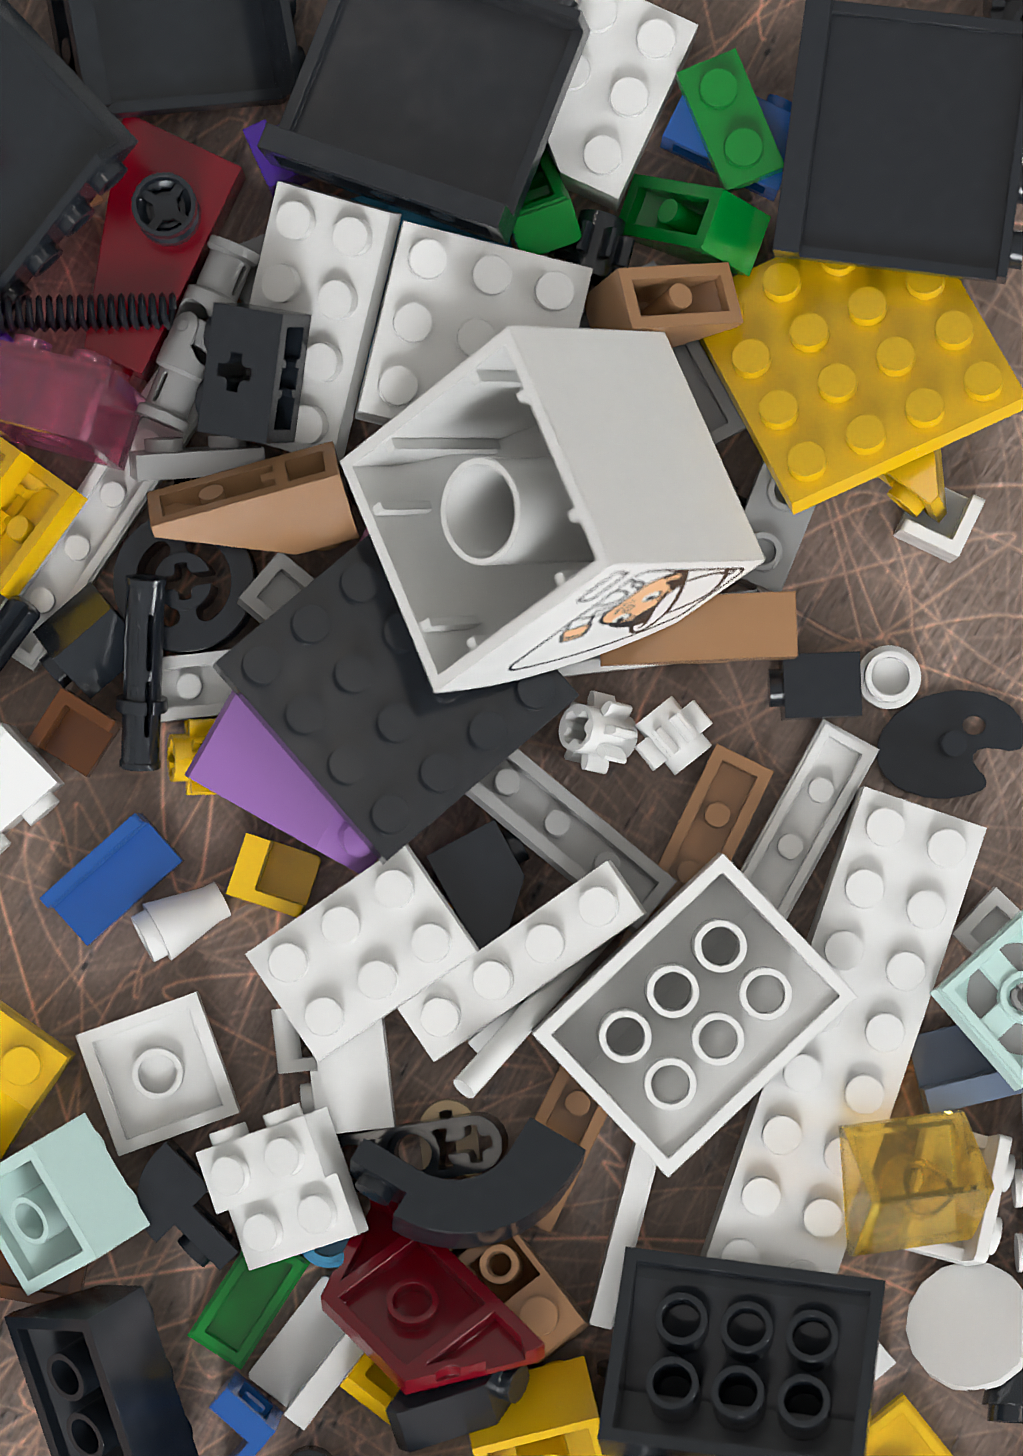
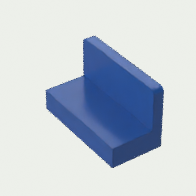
(112, 878)
(247, 1413)

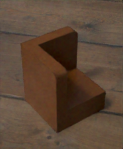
(75, 732)

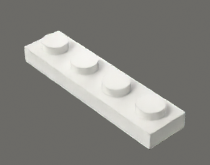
(522, 960)

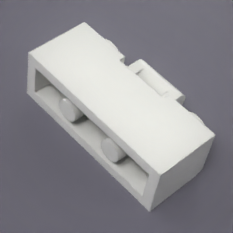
(349, 1081)

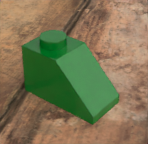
(694, 222)

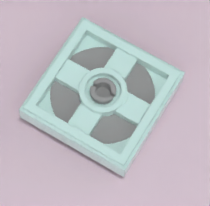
(987, 999)

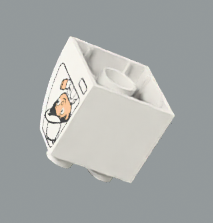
(549, 504)

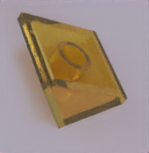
(912, 1182)

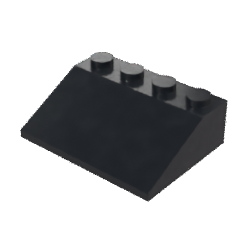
(739, 1359)

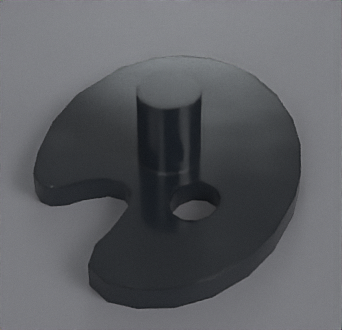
(930, 751)

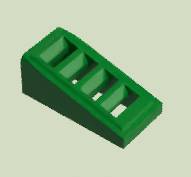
(547, 213)

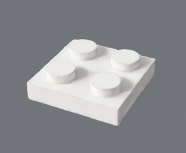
(158, 1073)

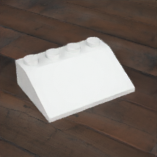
(694, 1014)

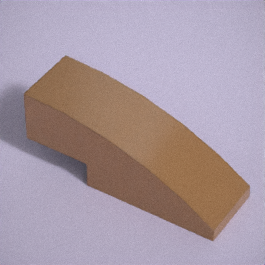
(720, 632)

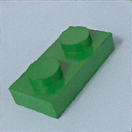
(730, 121)

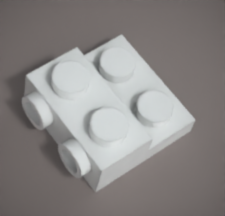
(283, 1185)

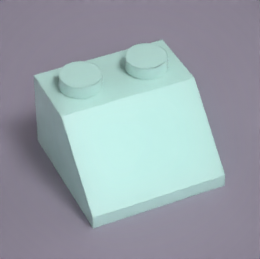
(63, 1205)

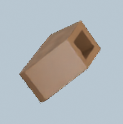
(528, 1290)

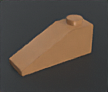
(268, 505)

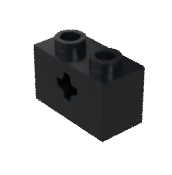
(267, 402)

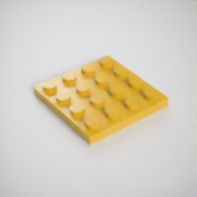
(856, 371)

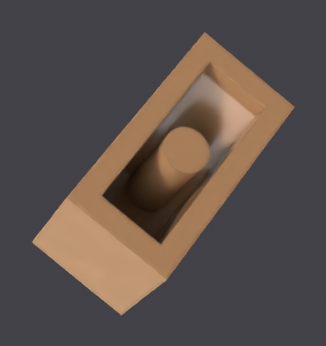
(672, 299)

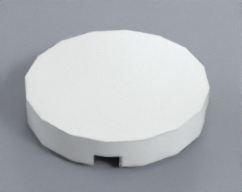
(968, 1326)

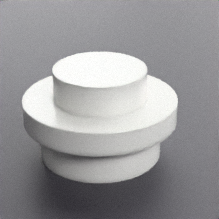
(889, 677)

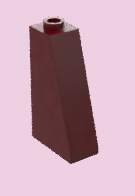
(136, 264)

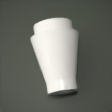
(179, 920)

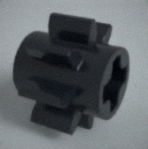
(600, 245)

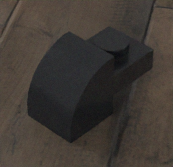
(171, 1196)

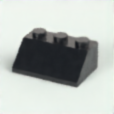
(100, 1375)

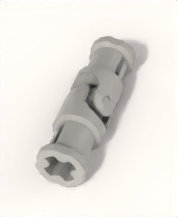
(179, 364)

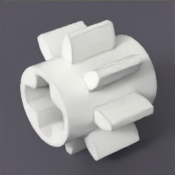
(598, 732)
(673, 735)

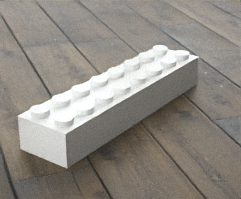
(885, 935)

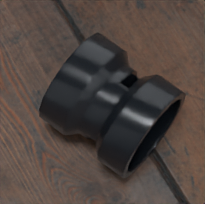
(158, 200)

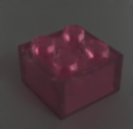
(66, 402)

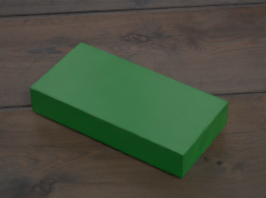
(246, 1307)

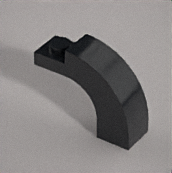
(478, 1208)

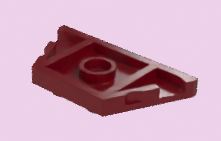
(422, 1310)

